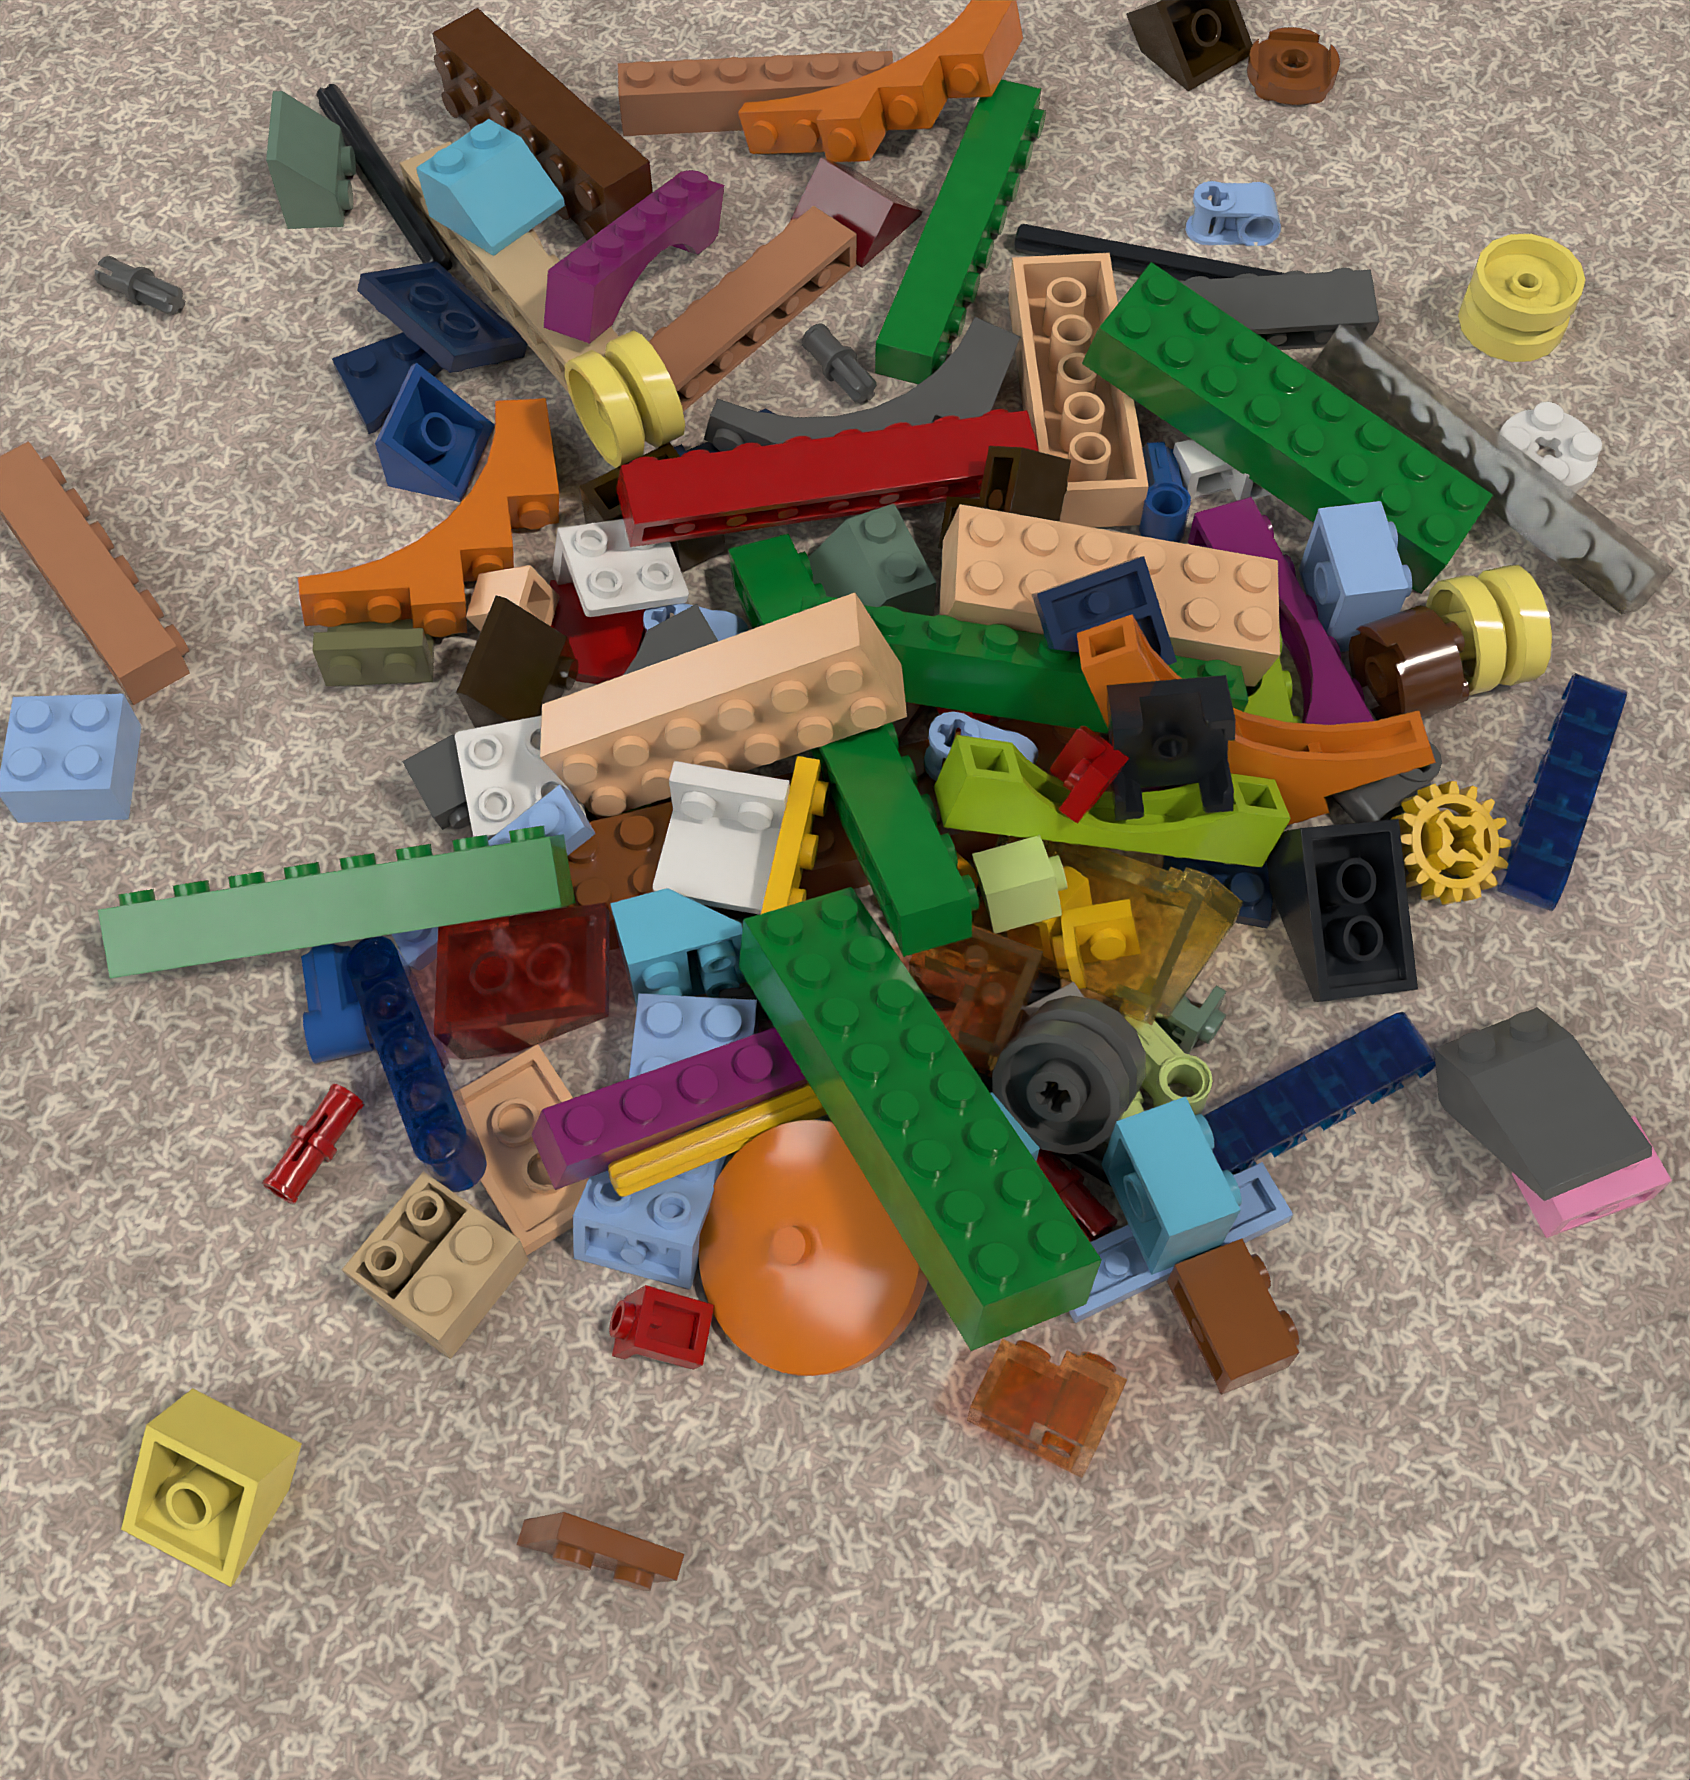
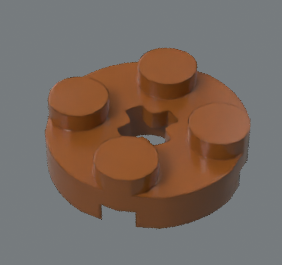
(1305, 84)

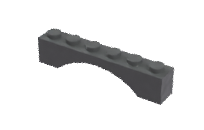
(438, 769)

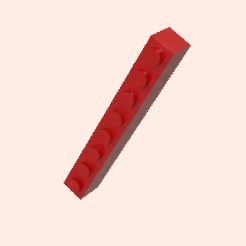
(812, 477)

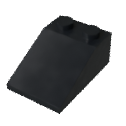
(1345, 908)

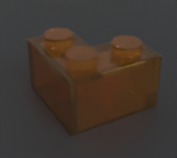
(990, 984)
(1048, 1406)

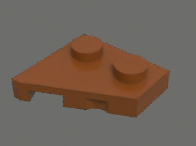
(588, 1544)

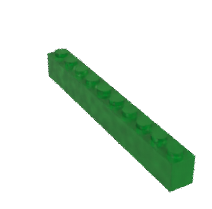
(869, 781)

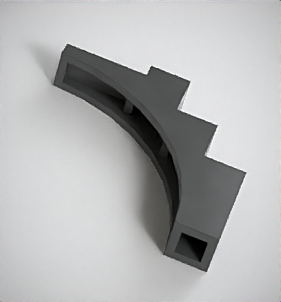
(961, 387)

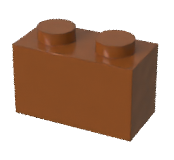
(1234, 1315)

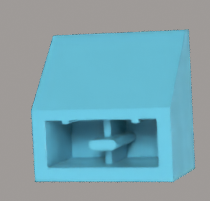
(677, 945)

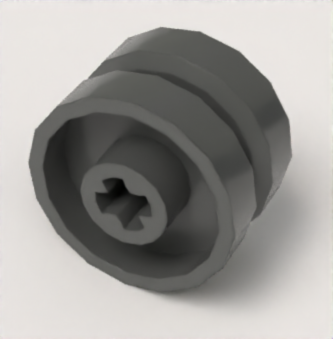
(1070, 1073)

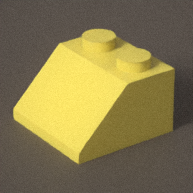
(208, 1484)

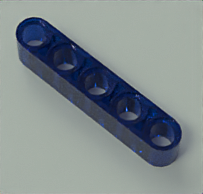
(1564, 792)
(416, 1064)
(1318, 1092)

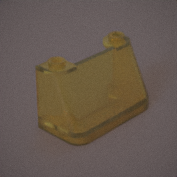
(1177, 923)

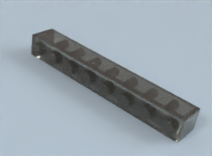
(1522, 490)

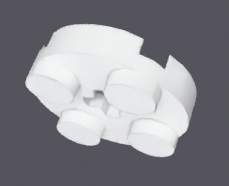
(1549, 426)

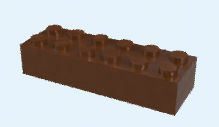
(584, 157)

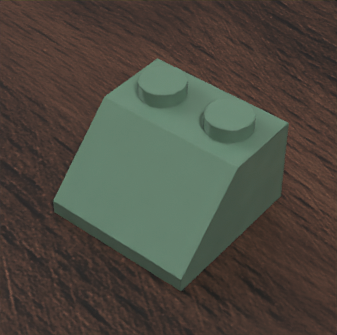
(308, 165)
(877, 562)

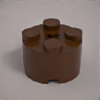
(1410, 663)

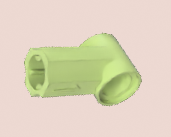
(1170, 1065)

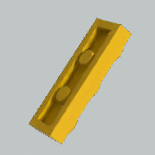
(795, 843)

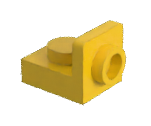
(1095, 935)

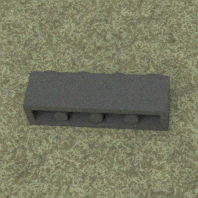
(1297, 306)

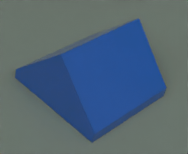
(431, 438)

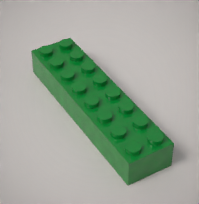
(1279, 420)
(917, 1119)

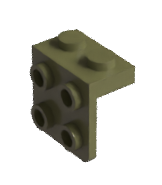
(374, 653)

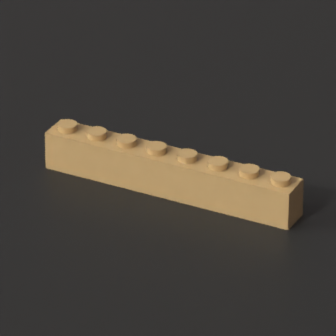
(512, 280)

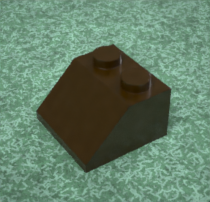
(1191, 37)
(515, 667)

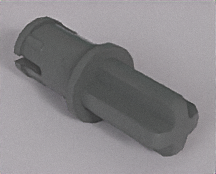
(140, 286)
(839, 363)

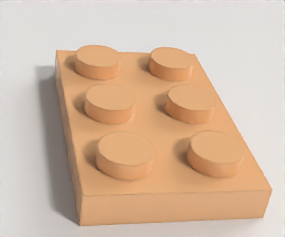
(504, 1113)

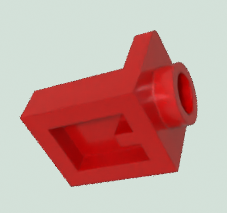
(1087, 769)
(661, 1327)

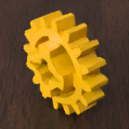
(1458, 843)

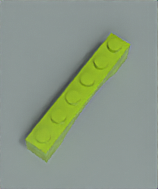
(999, 791)

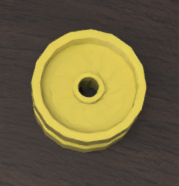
(1521, 297)
(625, 398)
(1501, 625)

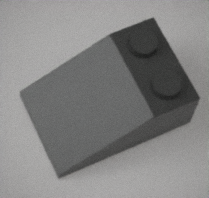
(1537, 1103)

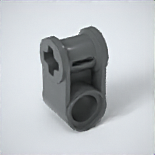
(1383, 798)

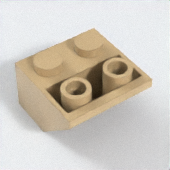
(437, 1264)

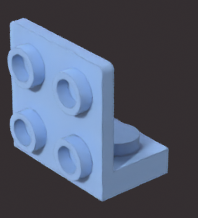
(648, 1231)

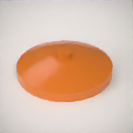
(805, 1255)

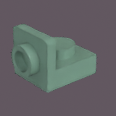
(1190, 1023)

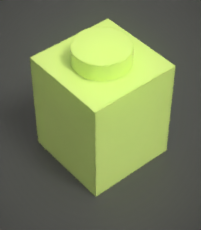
(1019, 883)

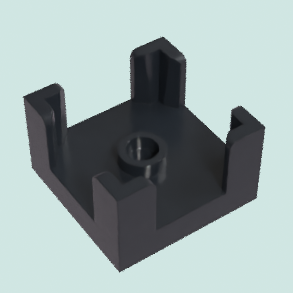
(1172, 737)

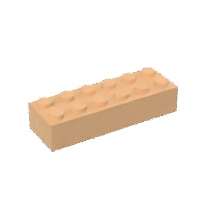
(1072, 410)
(1209, 598)
(725, 706)

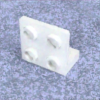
(612, 574)
(503, 773)
(721, 836)

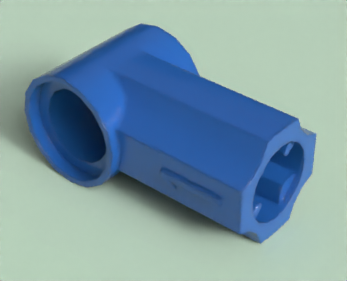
(1167, 500)
(335, 1019)

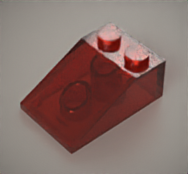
(521, 979)

